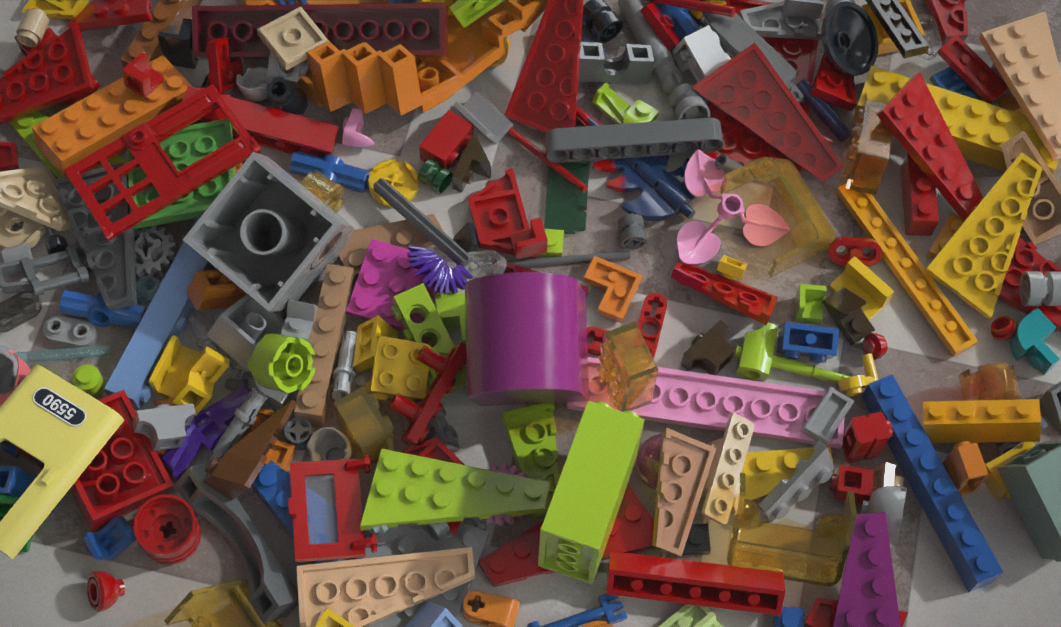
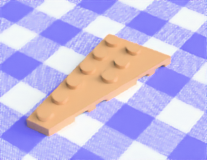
(1030, 68)
(379, 586)

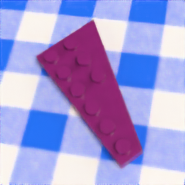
(868, 580)

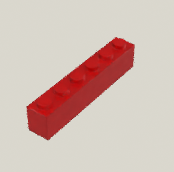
(276, 128)
(695, 583)

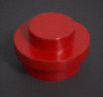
(1003, 328)
(875, 344)

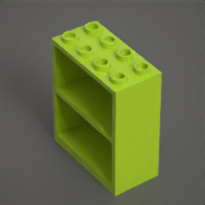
(590, 491)

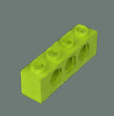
(419, 301)

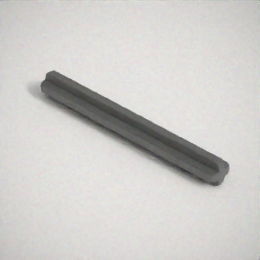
(421, 222)

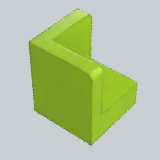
(808, 303)

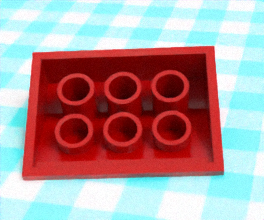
(121, 473)

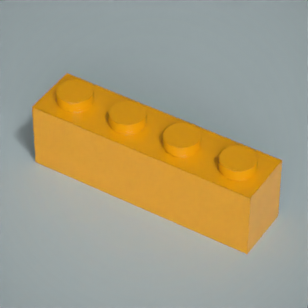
(982, 421)

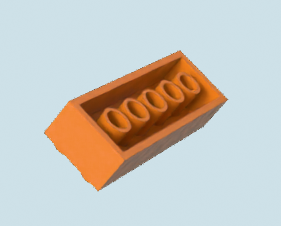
(105, 117)

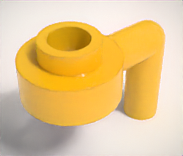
(854, 384)

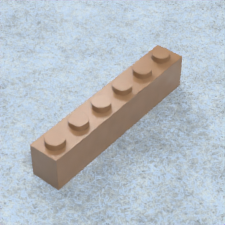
(326, 342)

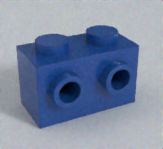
(807, 341)

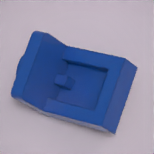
(110, 539)

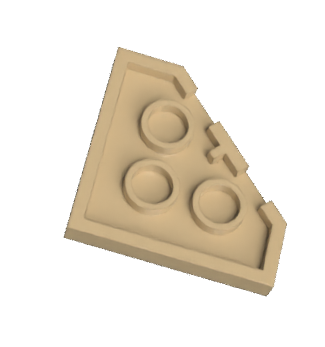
(34, 196)

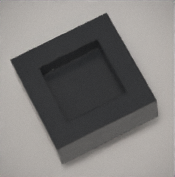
(698, 540)

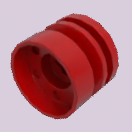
(159, 516)

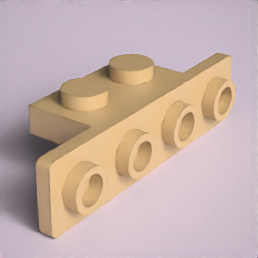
(725, 468)

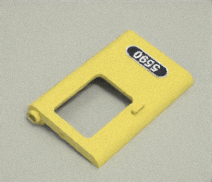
(59, 429)

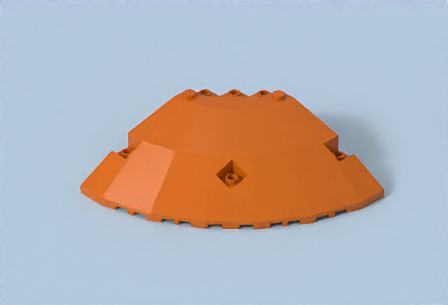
(398, 76)

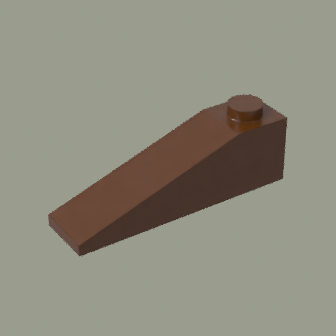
(240, 465)

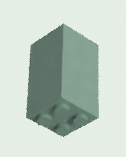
(1036, 490)

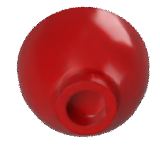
(104, 590)

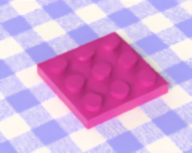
(381, 277)

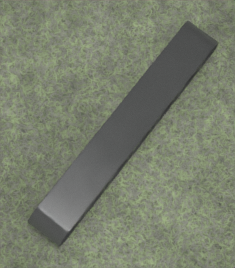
(633, 140)

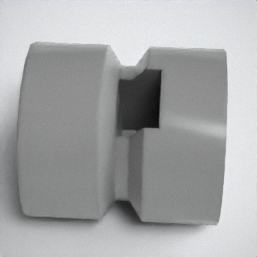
(688, 103)
(1040, 288)

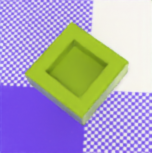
(554, 244)

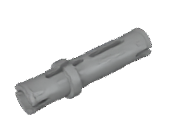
(344, 373)
(243, 418)

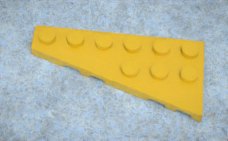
(983, 246)

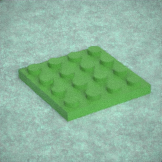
(184, 150)

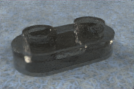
(15, 311)

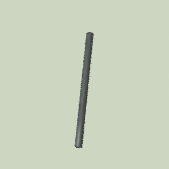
(570, 259)

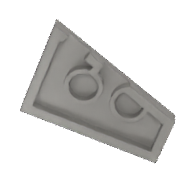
(771, 22)
(806, 476)

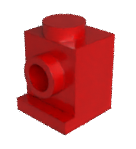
(858, 478)

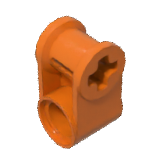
(492, 611)

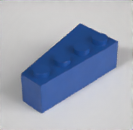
(274, 489)

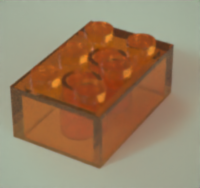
(869, 150)

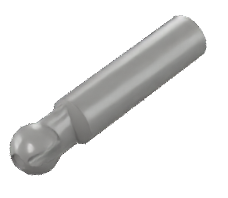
(645, 35)

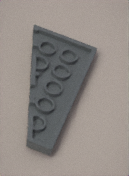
(110, 260)

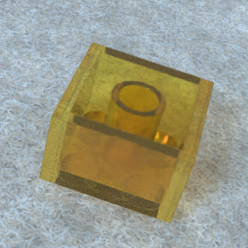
(364, 425)

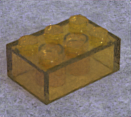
(627, 368)

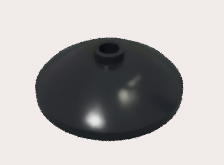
(849, 38)

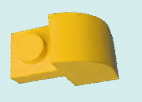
(199, 378)

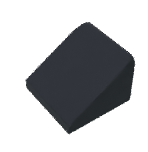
(466, 238)

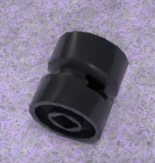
(601, 21)

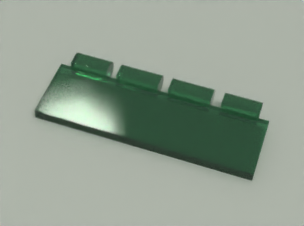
(566, 202)

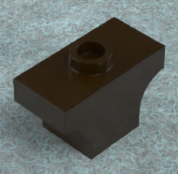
(709, 351)

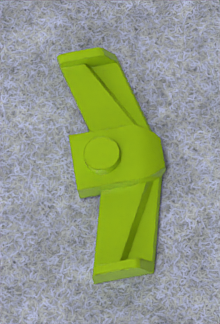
(620, 110)

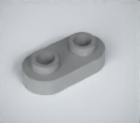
(68, 332)

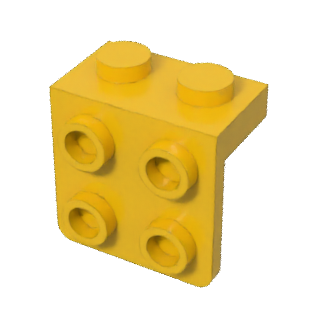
(398, 370)

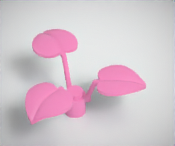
(695, 241)

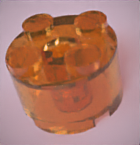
(990, 382)

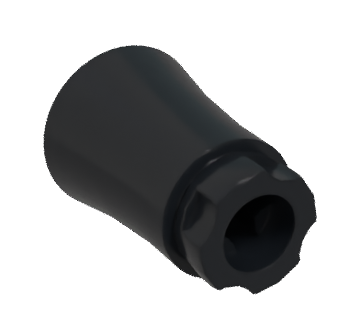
(286, 96)

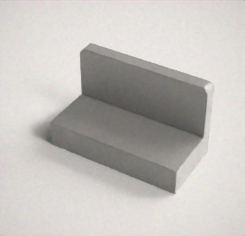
(485, 117)

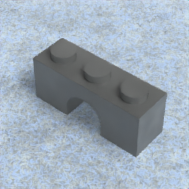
(631, 67)

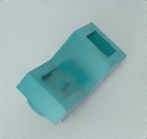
(1030, 342)

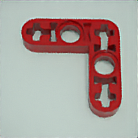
(645, 318)

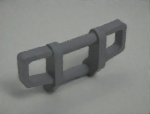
(33, 284)

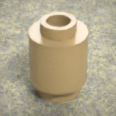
(32, 27)

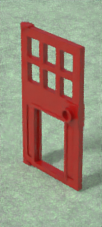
(160, 171)

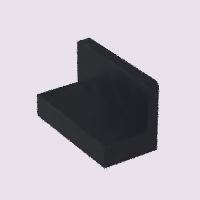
(179, 47)

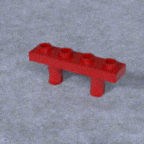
(430, 406)

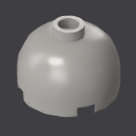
(888, 500)

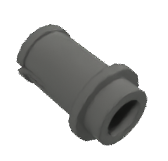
(727, 164)

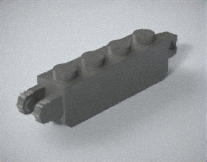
(737, 35)

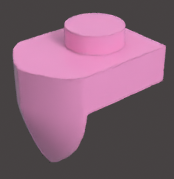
(352, 130)

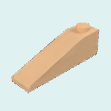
(1044, 210)

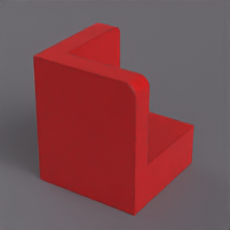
(141, 77)
(531, 241)

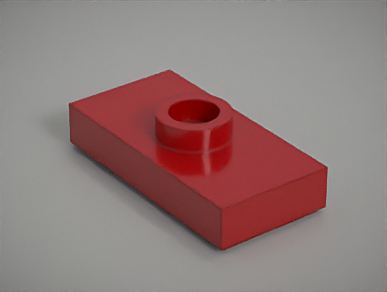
(661, 25)

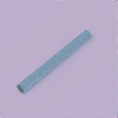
(65, 353)

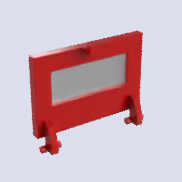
(328, 510)

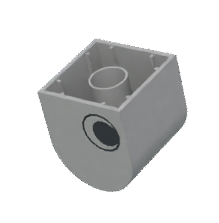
(269, 234)

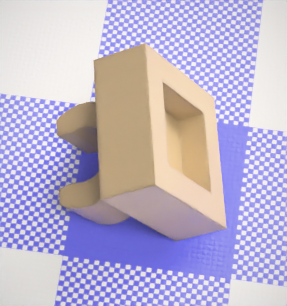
(885, 475)

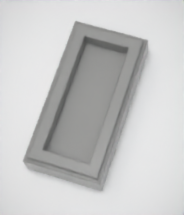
(827, 416)

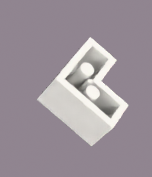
(699, 53)

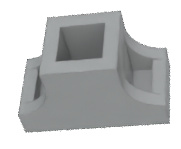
(164, 425)

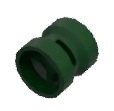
(435, 176)

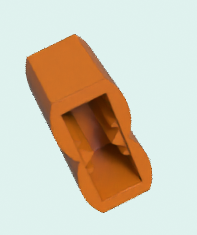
(966, 467)

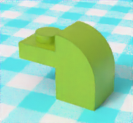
(452, 311)

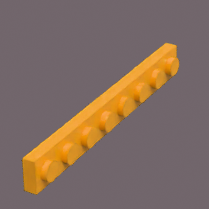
(909, 271)

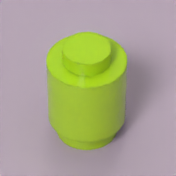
(89, 380)

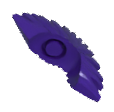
(436, 271)

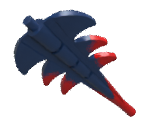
(662, 191)

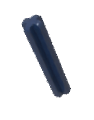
(824, 112)

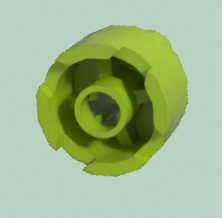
(282, 363)

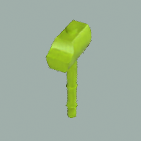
(757, 356)

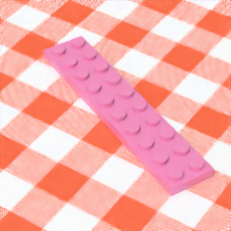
(709, 399)

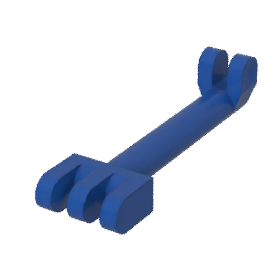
(605, 610)

